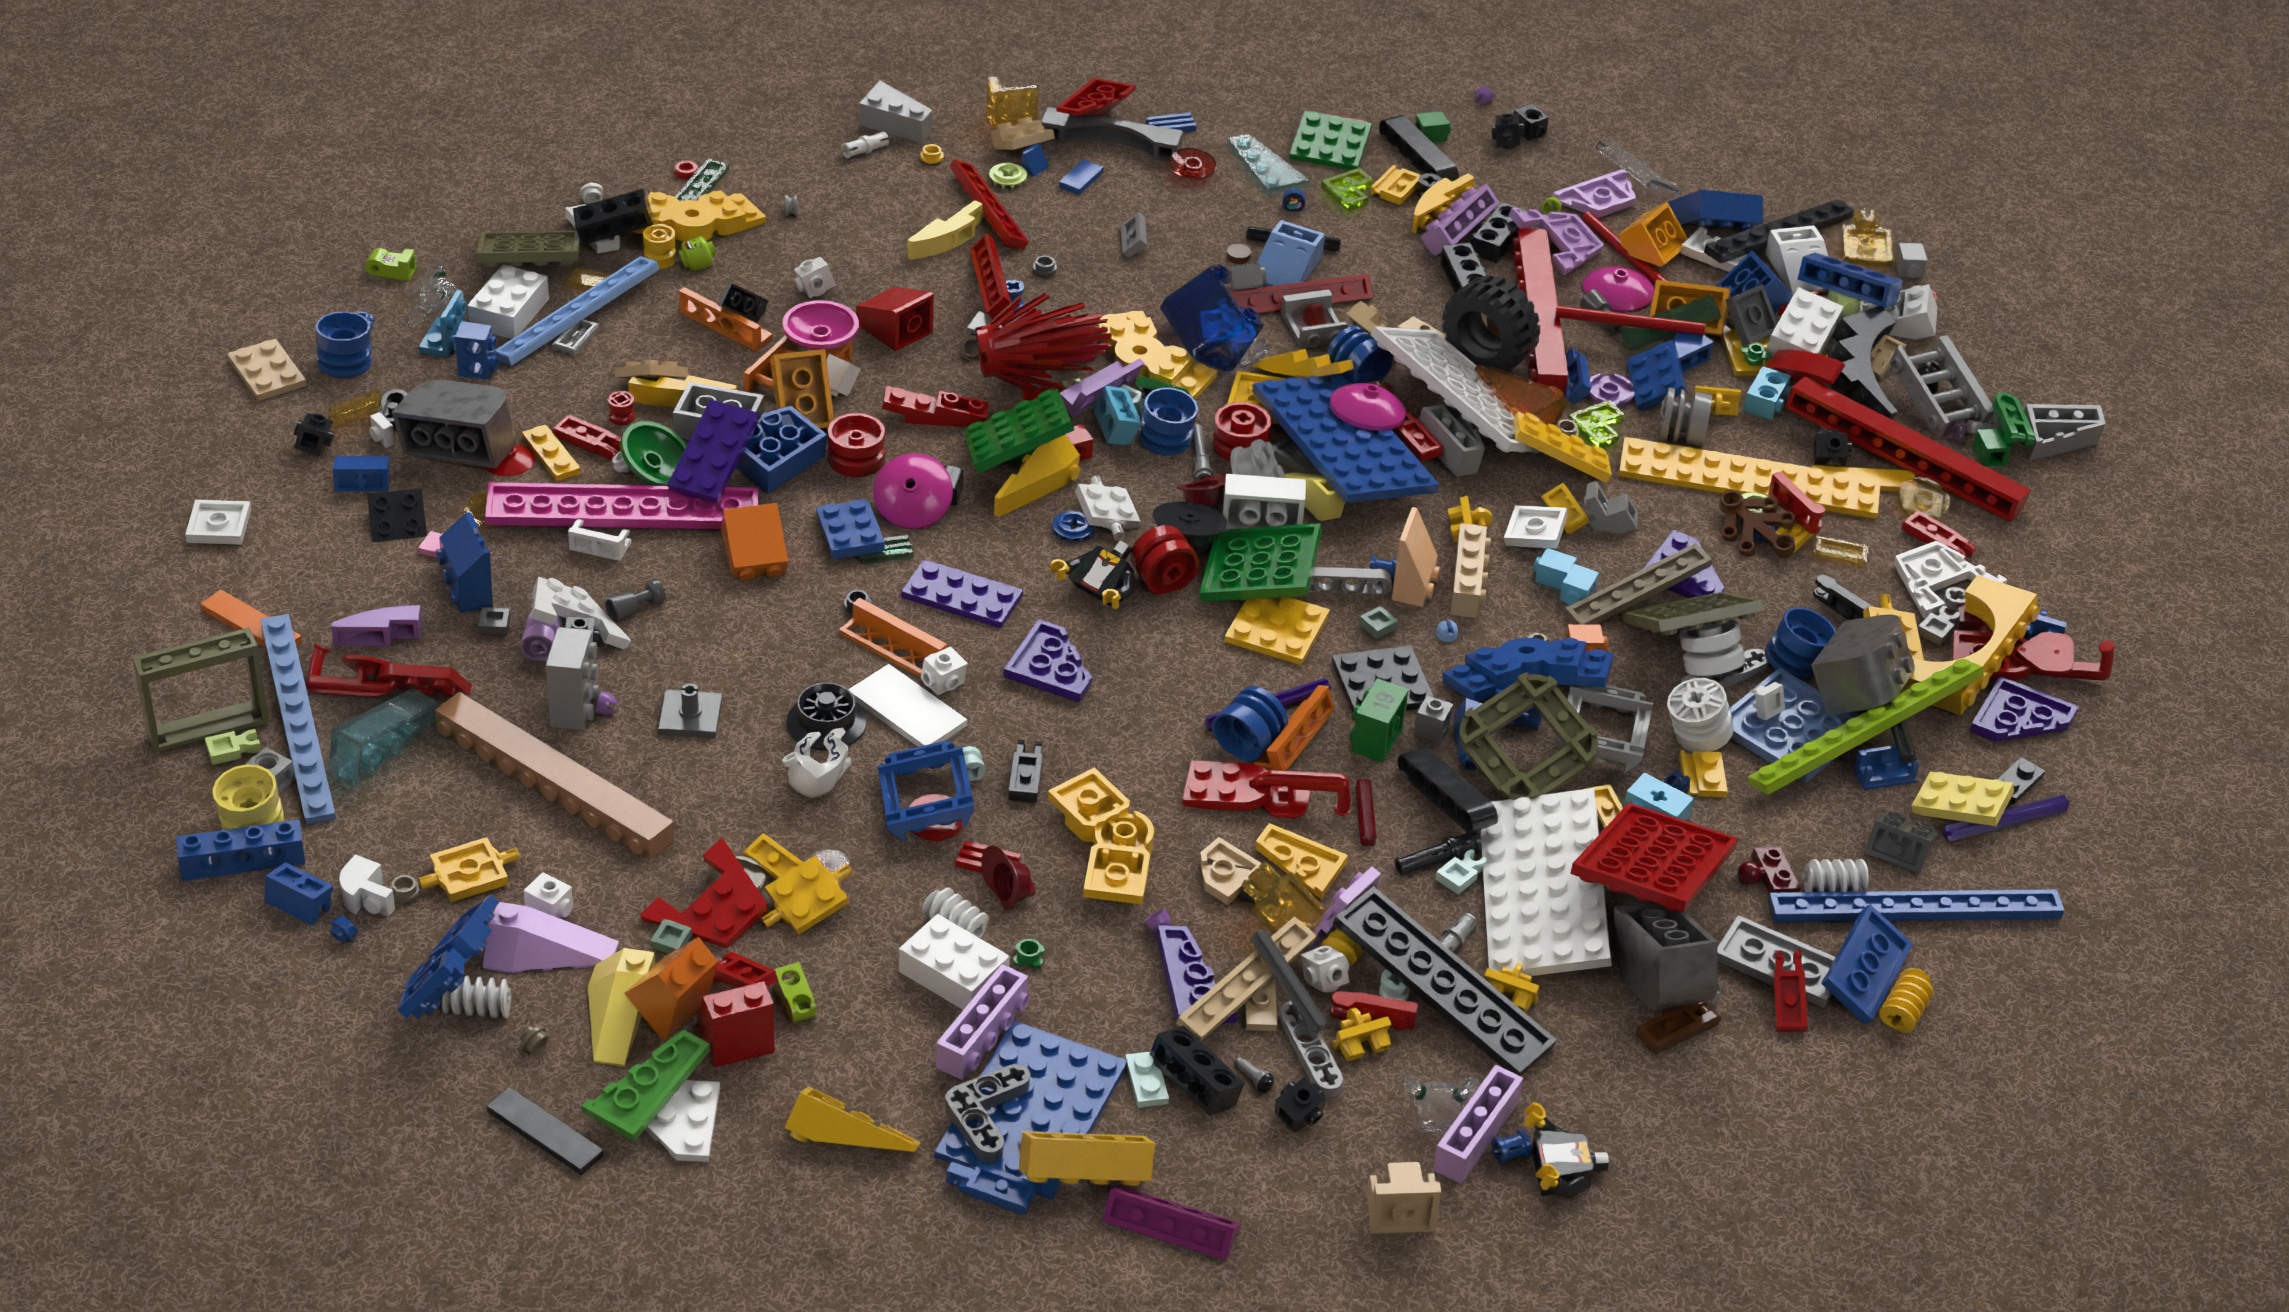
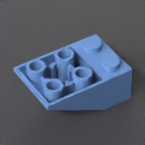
(1291, 253)

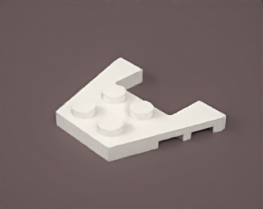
(1932, 569)
(556, 600)

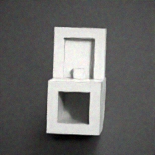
(362, 887)

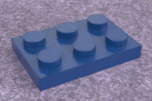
(1655, 373)
(850, 529)

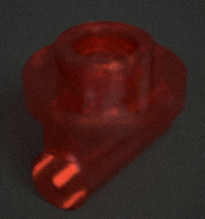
(1314, 314)

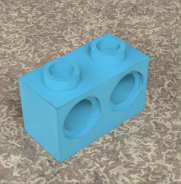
(1768, 393)
(1117, 415)

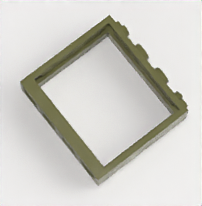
(190, 658)

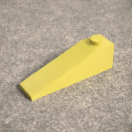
(612, 1014)

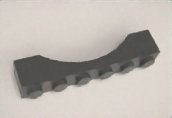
(1152, 140)

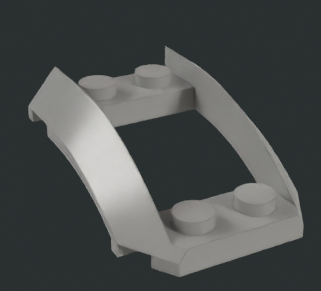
(1624, 701)

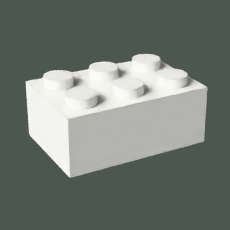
(509, 300)
(1805, 324)
(1263, 501)
(949, 960)

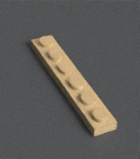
(1243, 982)

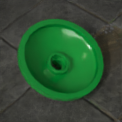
(651, 451)

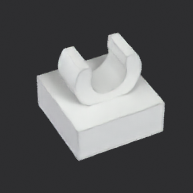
(1769, 700)

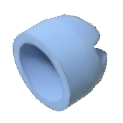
(1444, 634)

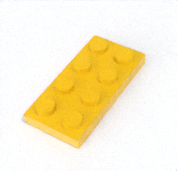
(1562, 447)

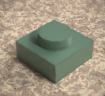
(1378, 622)
(670, 936)

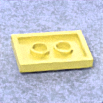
(1963, 798)

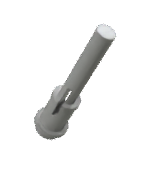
(1202, 460)

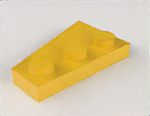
(1306, 860)

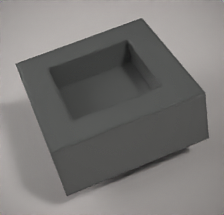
(494, 621)

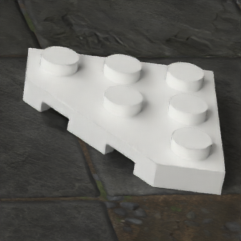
(688, 1121)

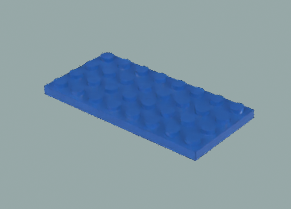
(1352, 459)

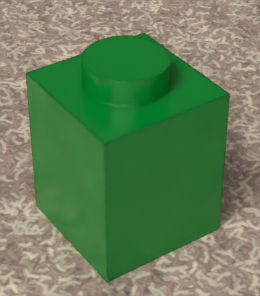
(1433, 126)
(1991, 447)

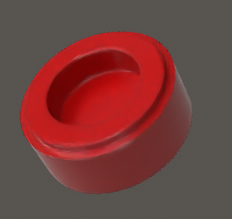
(685, 169)

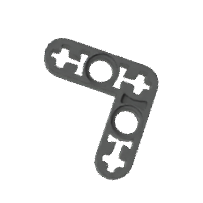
(977, 1103)

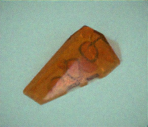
(1525, 394)

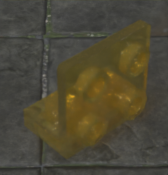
(1010, 104)

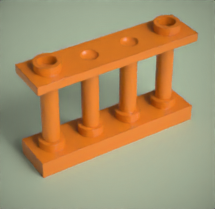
(761, 368)

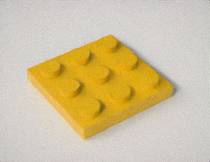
(1278, 627)

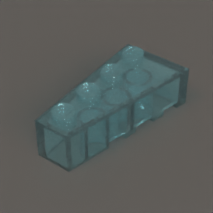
(379, 734)

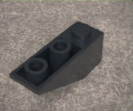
(743, 302)

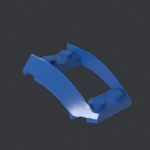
(939, 812)

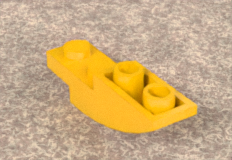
(1438, 199)

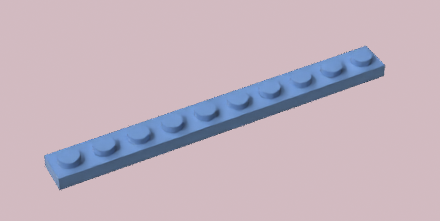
(297, 719)

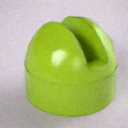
(1547, 205)

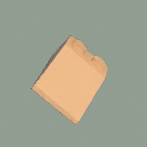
(1415, 563)

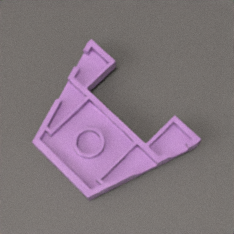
(1567, 232)

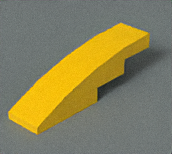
(1298, 364)
(666, 390)

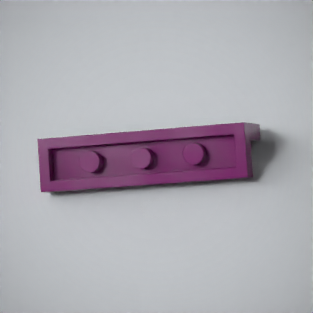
(1170, 1221)

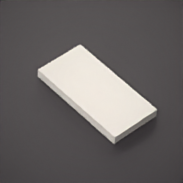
(907, 707)

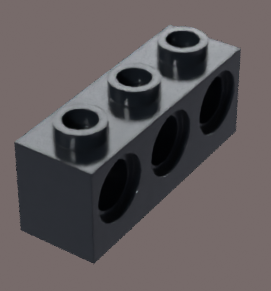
(613, 216)
(1495, 234)
(1461, 265)
(1196, 1070)

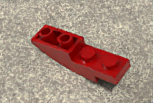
(944, 410)

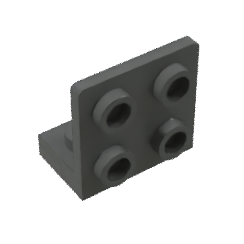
(1900, 841)

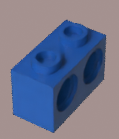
(475, 350)

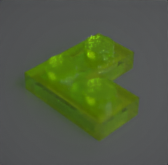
(1347, 188)
(1596, 421)

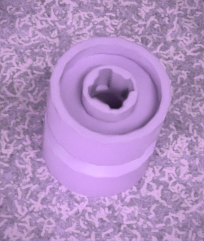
(538, 638)

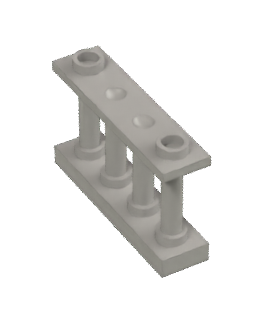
(1956, 372)

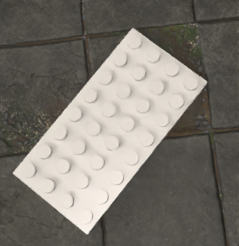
(1454, 379)
(1531, 900)

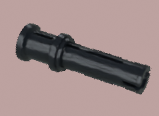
(1450, 847)

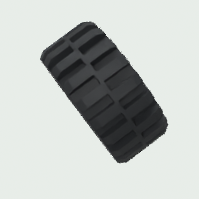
(1506, 308)

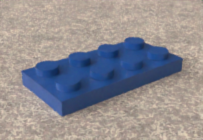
(1867, 964)

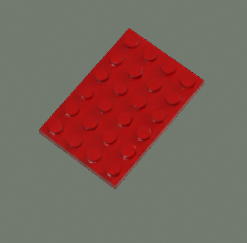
(1654, 857)

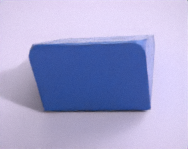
(1034, 160)

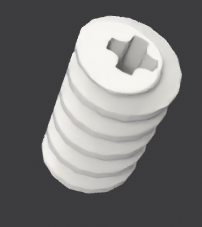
(1835, 875)
(955, 910)
(479, 997)

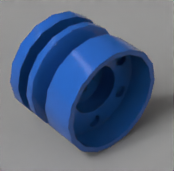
(343, 344)
(1368, 358)
(1167, 421)
(1799, 641)
(1250, 723)

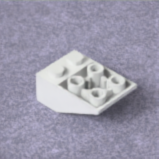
(1786, 251)
(1913, 312)

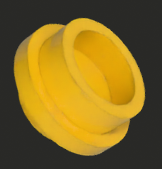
(931, 154)

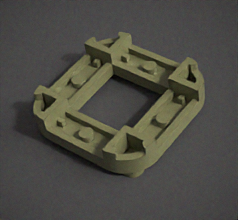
(1506, 706)

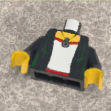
(1100, 573)
(1561, 1157)

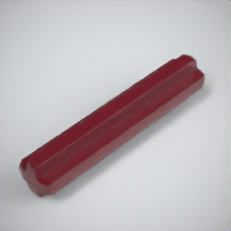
(1365, 812)

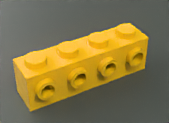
(1086, 1157)

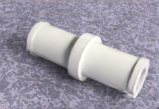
(865, 144)

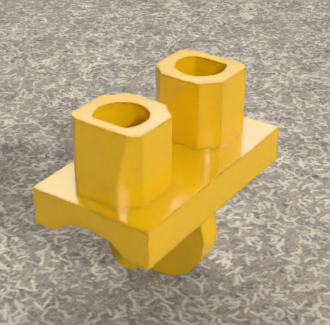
(1723, 400)
(1464, 515)
(1515, 985)
(1358, 1029)

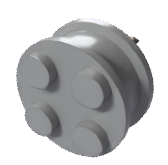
(1255, 461)

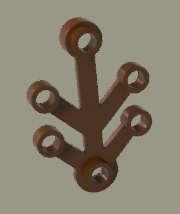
(1734, 504)

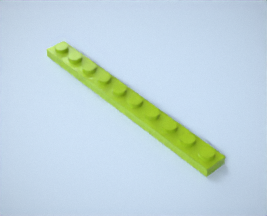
(1865, 726)

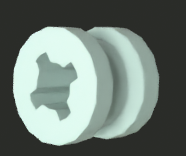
(975, 766)
(1393, 987)

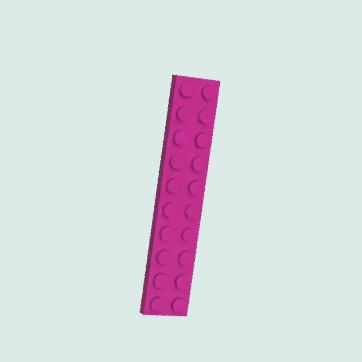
(608, 506)

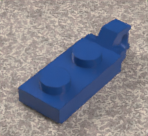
(1578, 376)
(993, 1186)

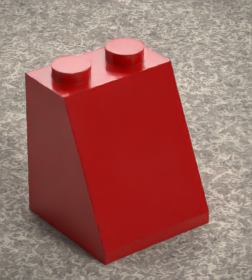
(897, 316)
(737, 1024)

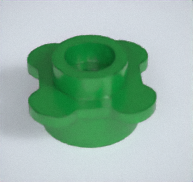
(1754, 354)
(1029, 953)

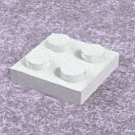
(218, 522)
(1535, 527)

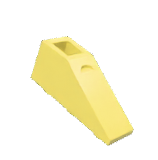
(1320, 496)

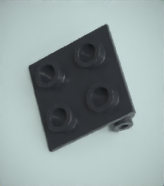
(396, 515)

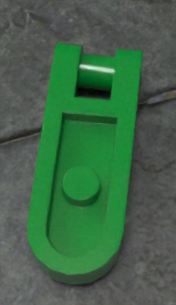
(2013, 420)

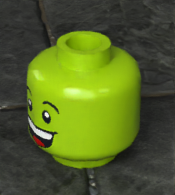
(697, 253)

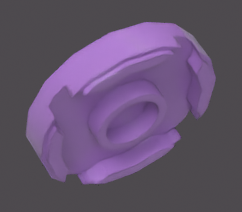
(1612, 388)

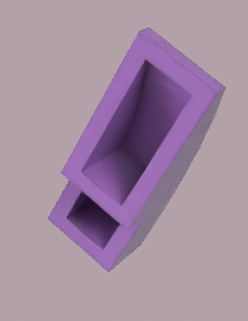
(378, 626)

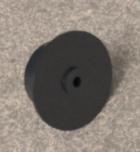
(1194, 520)
(824, 709)

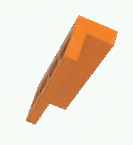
(723, 320)
(895, 631)
(1299, 730)

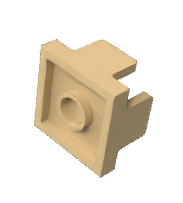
(1404, 1202)

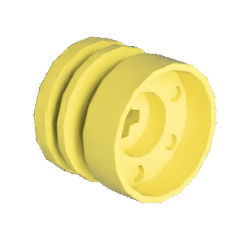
(247, 797)

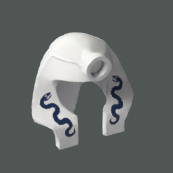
(812, 777)

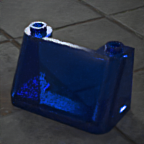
(1211, 320)

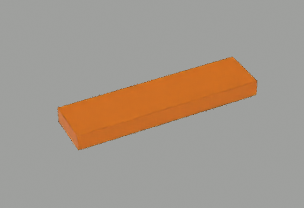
(237, 615)

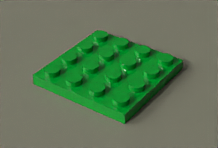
(1018, 430)
(1261, 563)

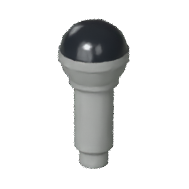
(1261, 1079)

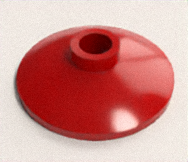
(516, 462)

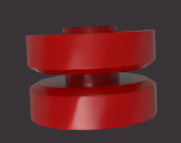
(1239, 426)
(856, 445)
(1164, 559)

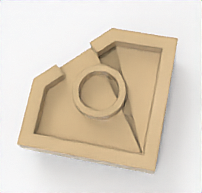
(651, 369)
(1225, 869)

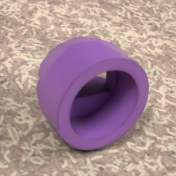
(1484, 94)
(604, 702)
(1160, 917)

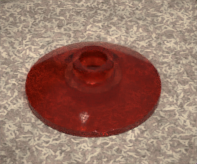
(1193, 163)

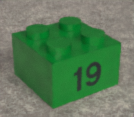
(1378, 720)

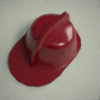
(1204, 491)
(1005, 877)

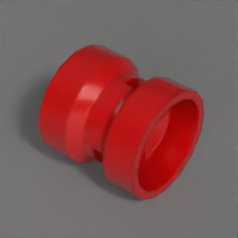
(621, 408)

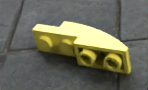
(943, 235)

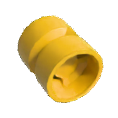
(660, 245)

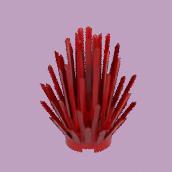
(1029, 343)

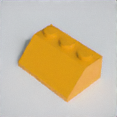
(1654, 236)
(1674, 294)

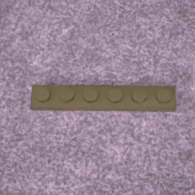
(1639, 586)

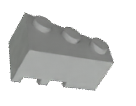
(1460, 441)

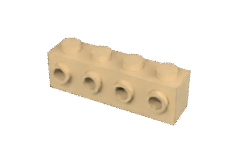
(1469, 570)

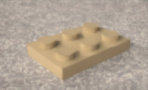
(266, 369)

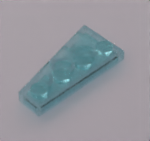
(1265, 166)

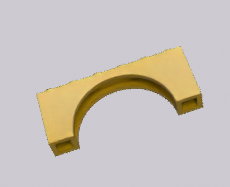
(2007, 614)

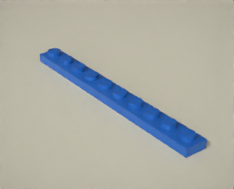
(1917, 905)

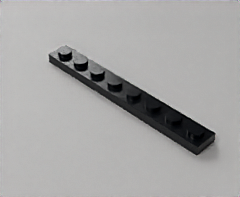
(1757, 238)

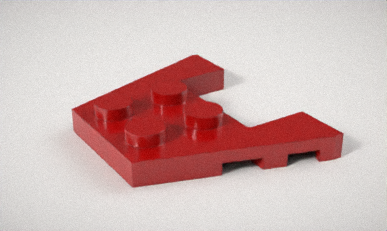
(723, 909)

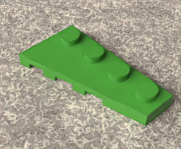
(648, 1087)

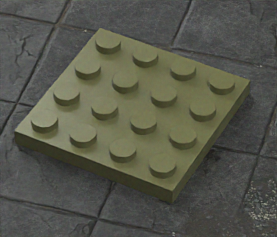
(533, 247)
(1692, 612)

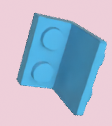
(441, 335)

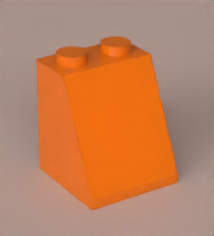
(754, 541)
(674, 987)

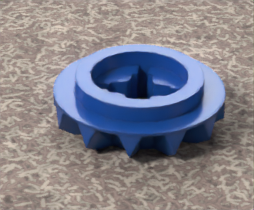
(1064, 521)

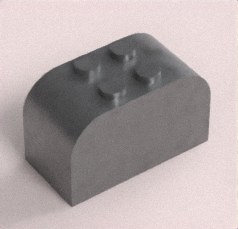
(455, 423)
(1863, 664)
(1664, 955)

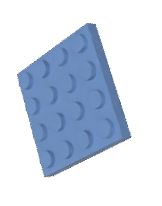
(1788, 730)

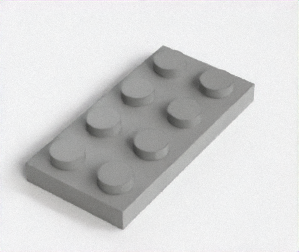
(1752, 949)

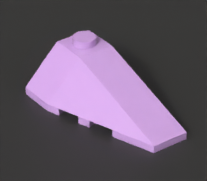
(535, 940)

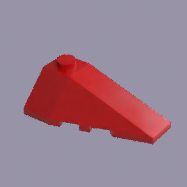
(1096, 98)

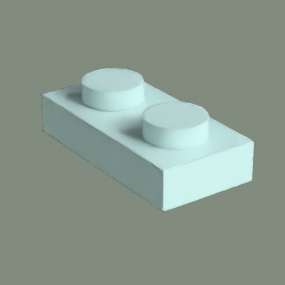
(1146, 1080)

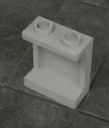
(1311, 336)

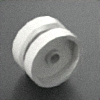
(1712, 648)

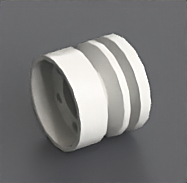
(1700, 715)

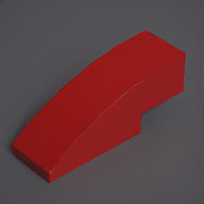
(1808, 364)

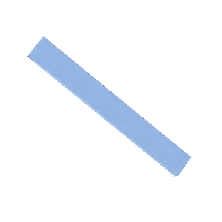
(575, 310)

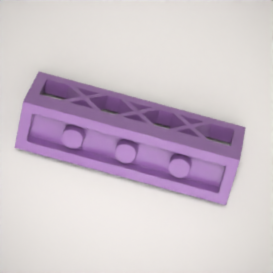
(1086, 392)

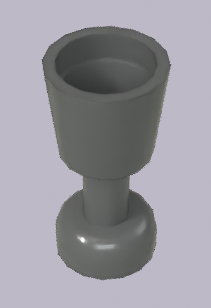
(1595, 301)
(627, 602)

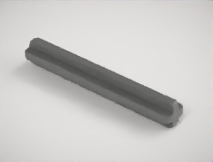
(1289, 981)

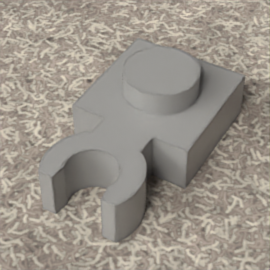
(1938, 627)

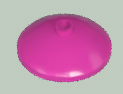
(1621, 287)
(820, 325)
(1367, 407)
(918, 505)

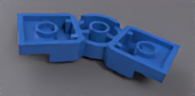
(1499, 667)
(446, 961)

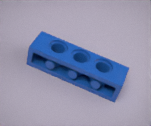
(1850, 279)
(240, 850)

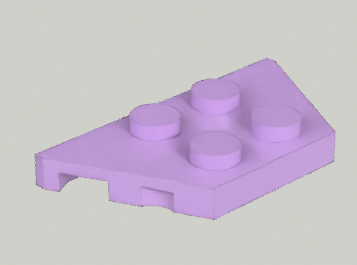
(1599, 195)
(1342, 899)

